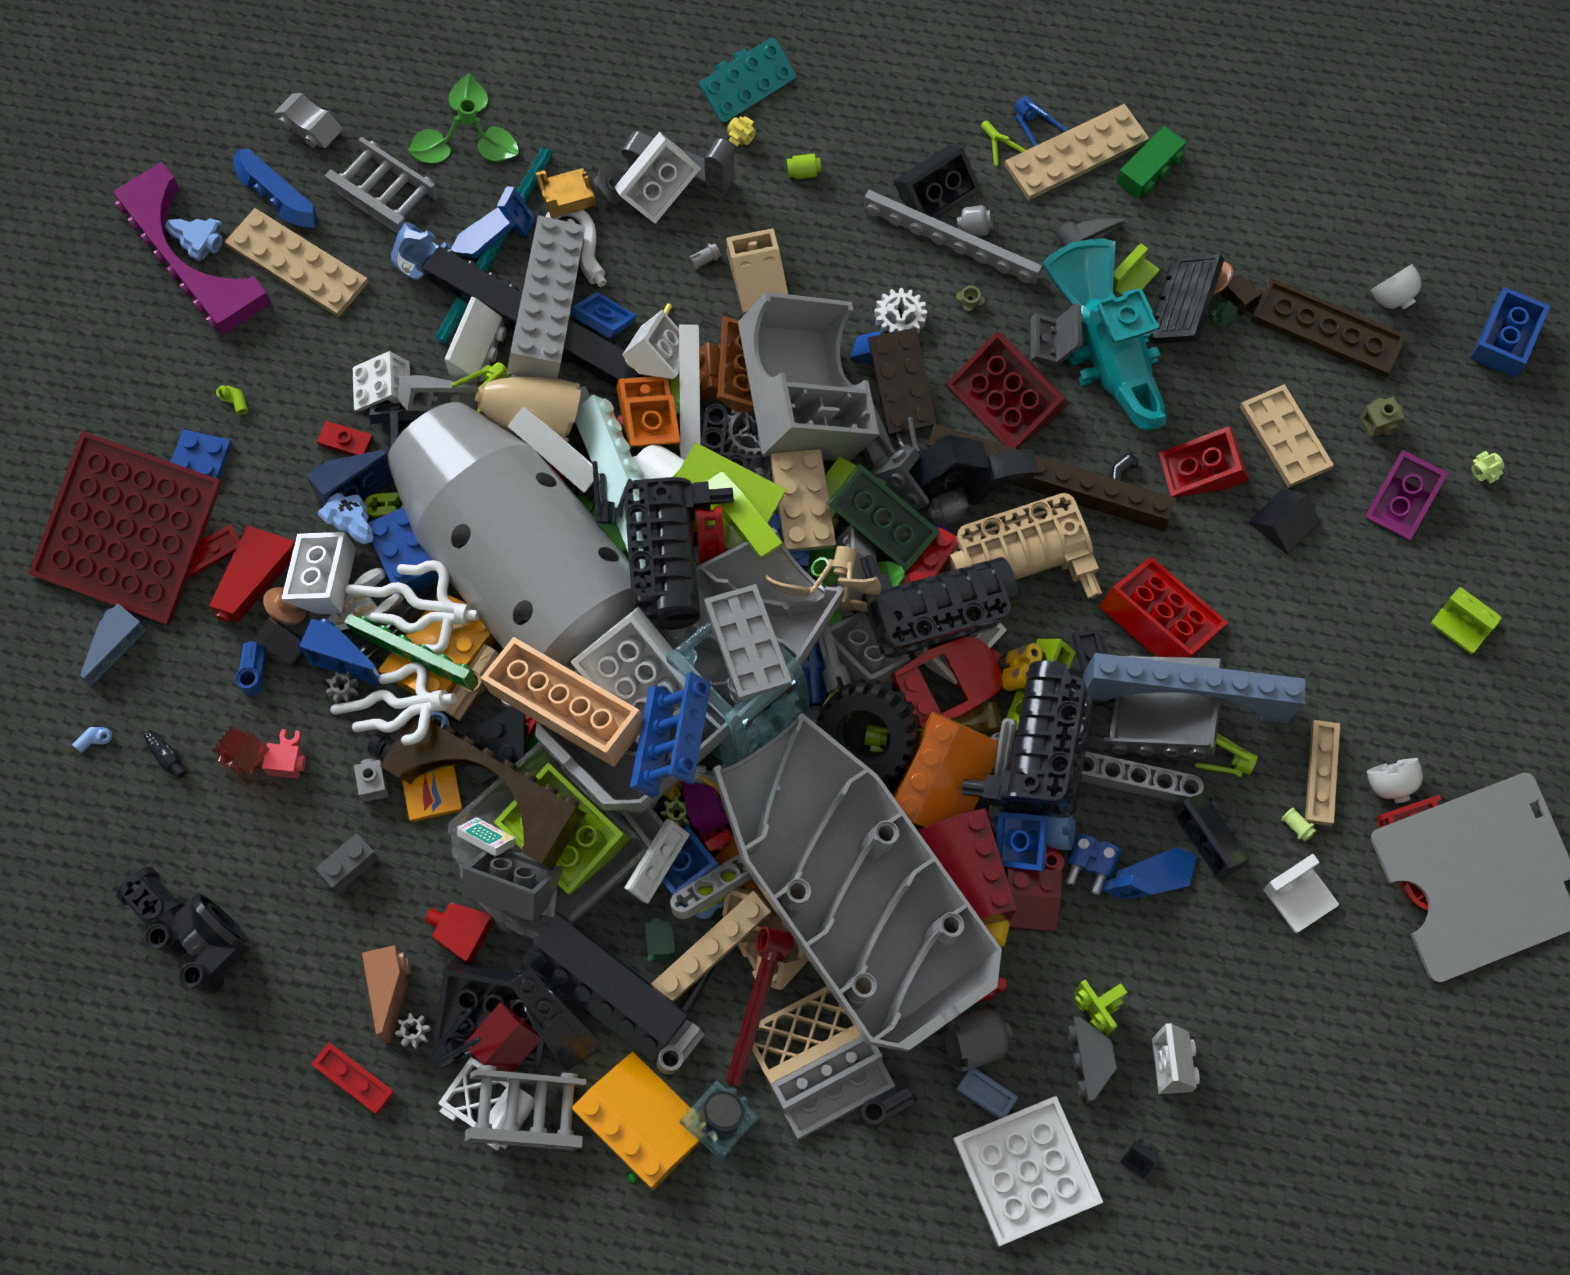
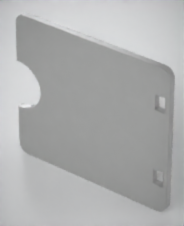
(1485, 872)

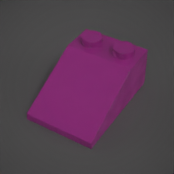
(1406, 494)

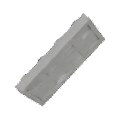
(747, 642)

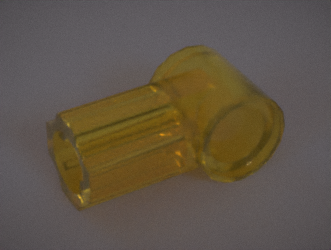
(983, 719)

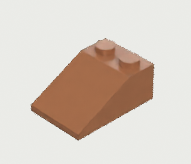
(387, 984)

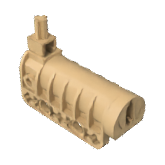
(1034, 545)

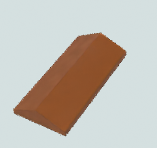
(733, 376)

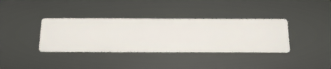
(689, 388)

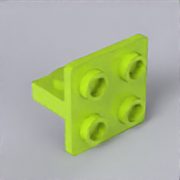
(1465, 620)
(1100, 1008)

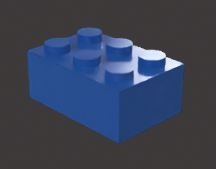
(1510, 332)
(396, 546)

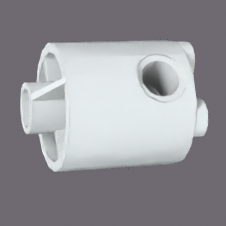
(657, 462)

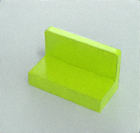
(1134, 272)

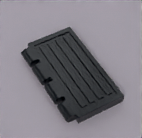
(1186, 298)

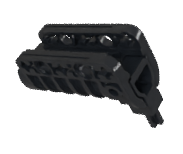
(668, 546)
(1043, 746)

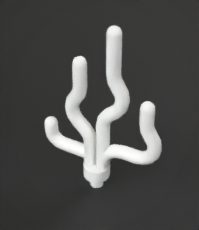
(448, 611)
(421, 704)

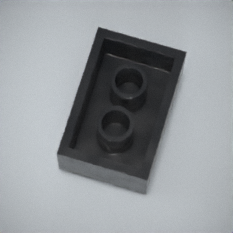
(949, 465)

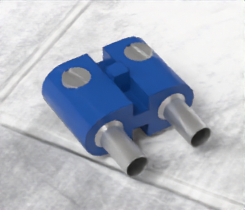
(1093, 857)

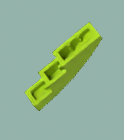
(746, 519)

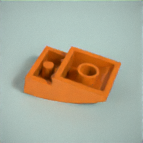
(648, 411)

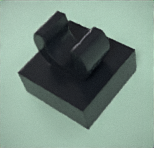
(1140, 1158)

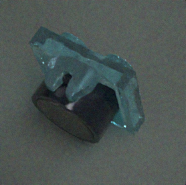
(719, 1119)

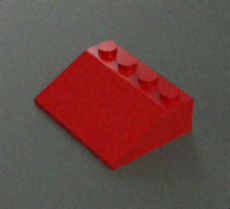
(1162, 612)

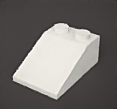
(1174, 1060)

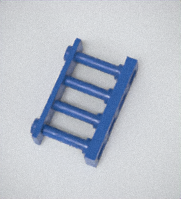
(655, 733)

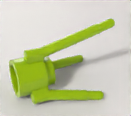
(496, 372)
(876, 737)
(1242, 759)

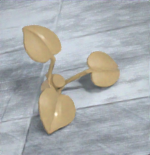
(843, 566)

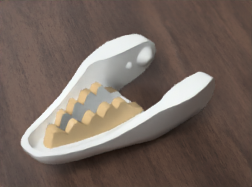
(364, 605)

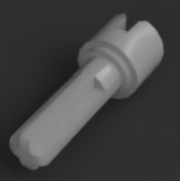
(834, 670)

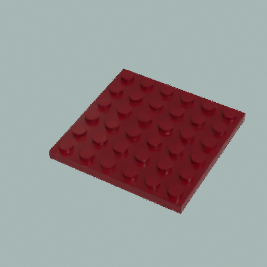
(125, 527)

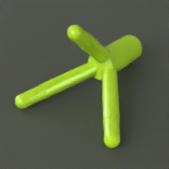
(996, 136)

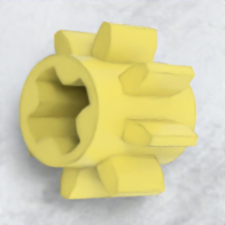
(741, 131)

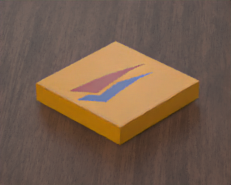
(433, 794)

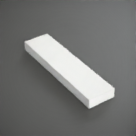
(553, 449)

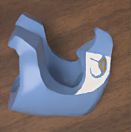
(413, 250)

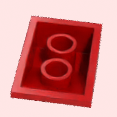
(1204, 464)

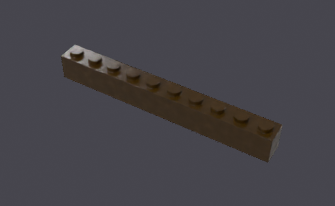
(1086, 487)

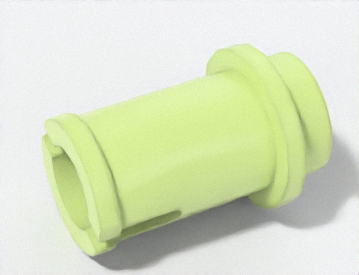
(1298, 824)

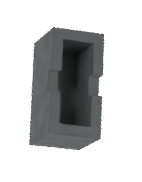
(347, 863)

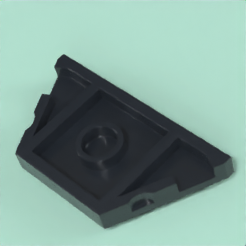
(503, 735)

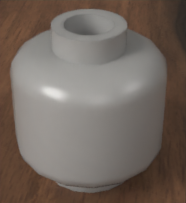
(975, 220)

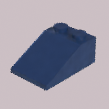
(351, 476)

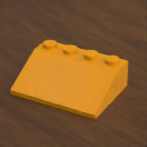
(462, 648)
(638, 1119)

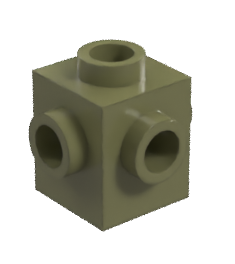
(1382, 417)

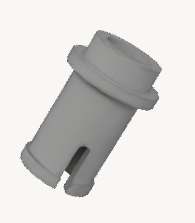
(705, 256)

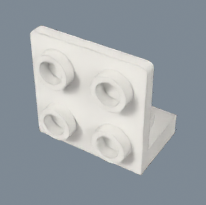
(378, 380)
(1301, 895)

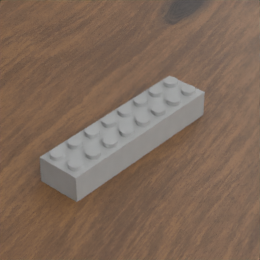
(546, 299)

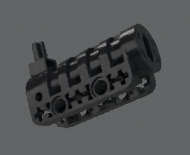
(936, 602)

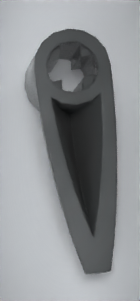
(1088, 230)

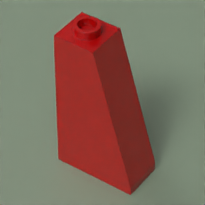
(250, 573)

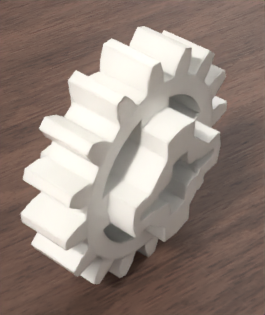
(888, 312)

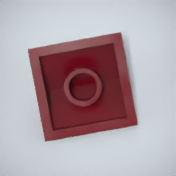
(504, 1040)

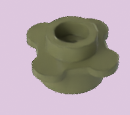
(970, 291)

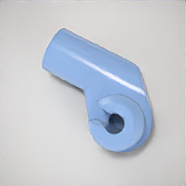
(92, 735)

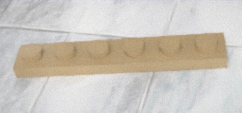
(713, 946)

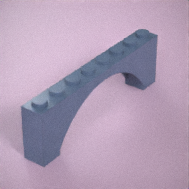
(1268, 695)

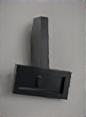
(393, 413)

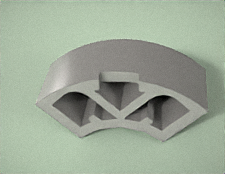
(308, 120)

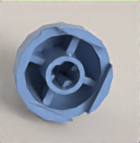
(1061, 831)

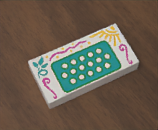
(486, 836)

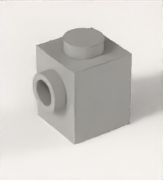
(371, 780)

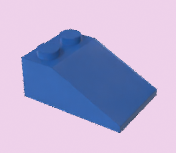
(330, 649)

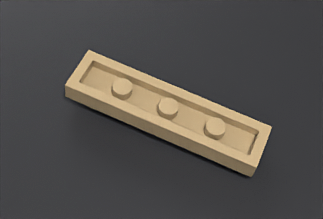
(1322, 773)

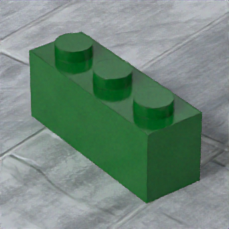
(1152, 162)

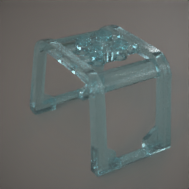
(763, 727)

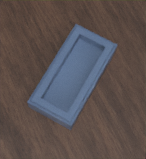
(987, 1093)

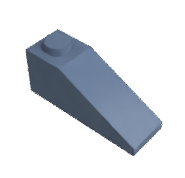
(111, 640)

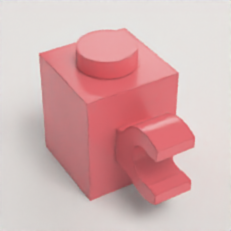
(285, 758)

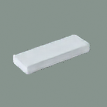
(657, 861)

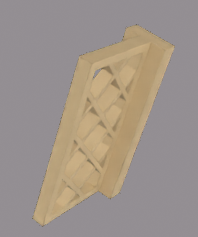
(809, 1054)

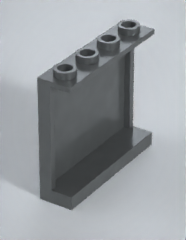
(1166, 720)

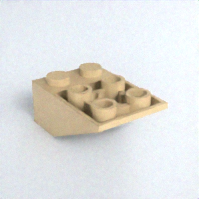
(755, 266)

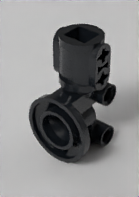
(182, 927)

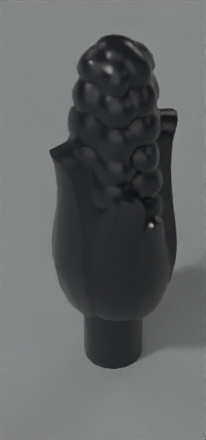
(164, 754)

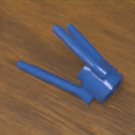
(1028, 111)

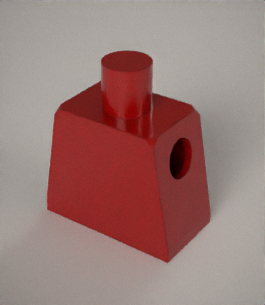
(460, 930)

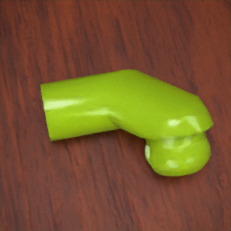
(234, 397)

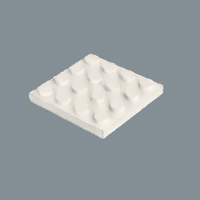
(1027, 1171)

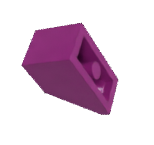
(704, 807)

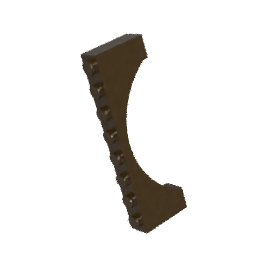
(545, 817)

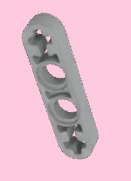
(713, 880)

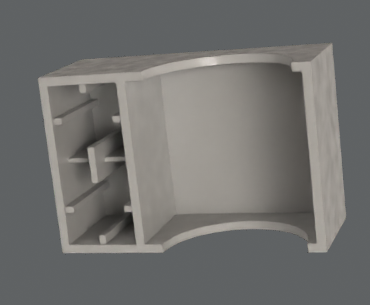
(799, 378)

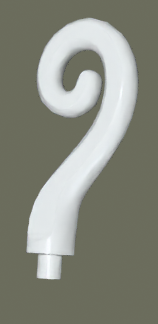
(590, 267)

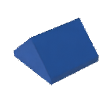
(1022, 840)

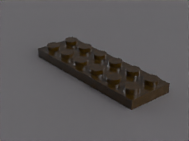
(1329, 327)

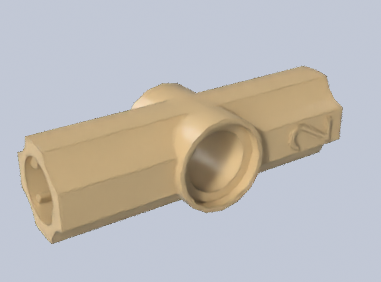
(466, 697)

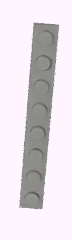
(958, 240)

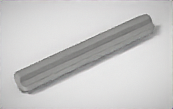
(1004, 756)

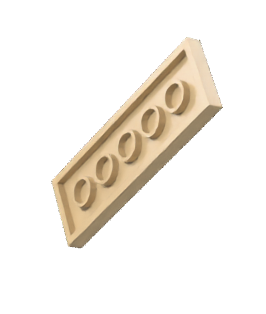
(1076, 152)
(296, 262)

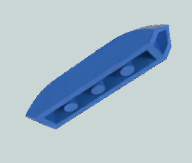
(281, 195)

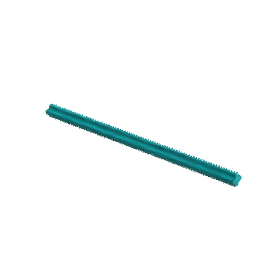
(488, 255)

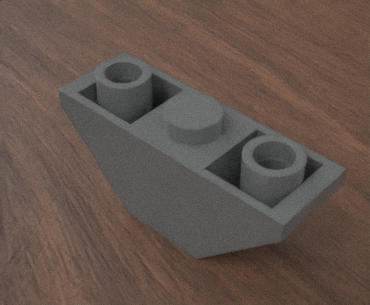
(1092, 1058)

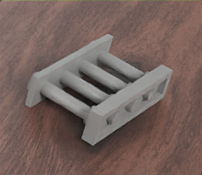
(377, 206)
(510, 1134)

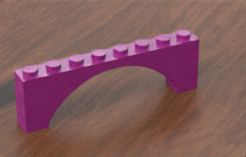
(222, 299)

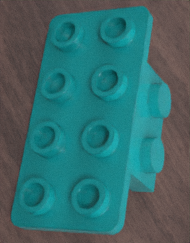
(747, 79)

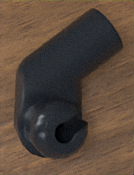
(1122, 464)

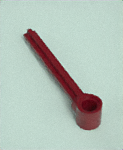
(773, 947)

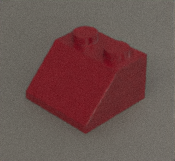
(1035, 897)

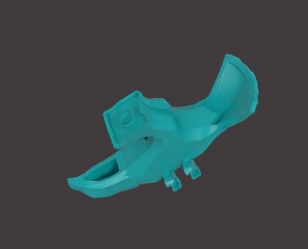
(1112, 329)

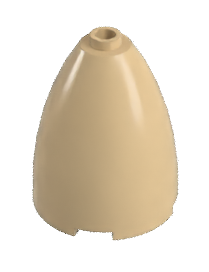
(547, 398)

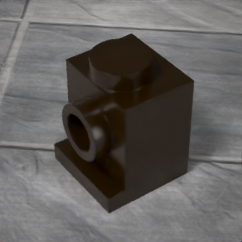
(1242, 294)

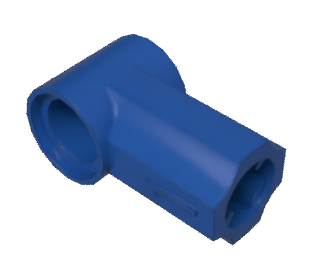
(251, 666)

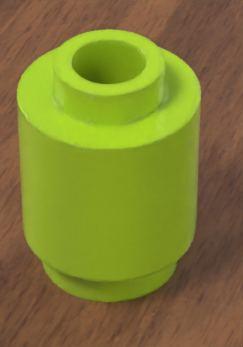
(803, 166)

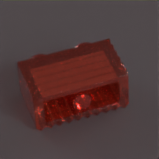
(239, 751)

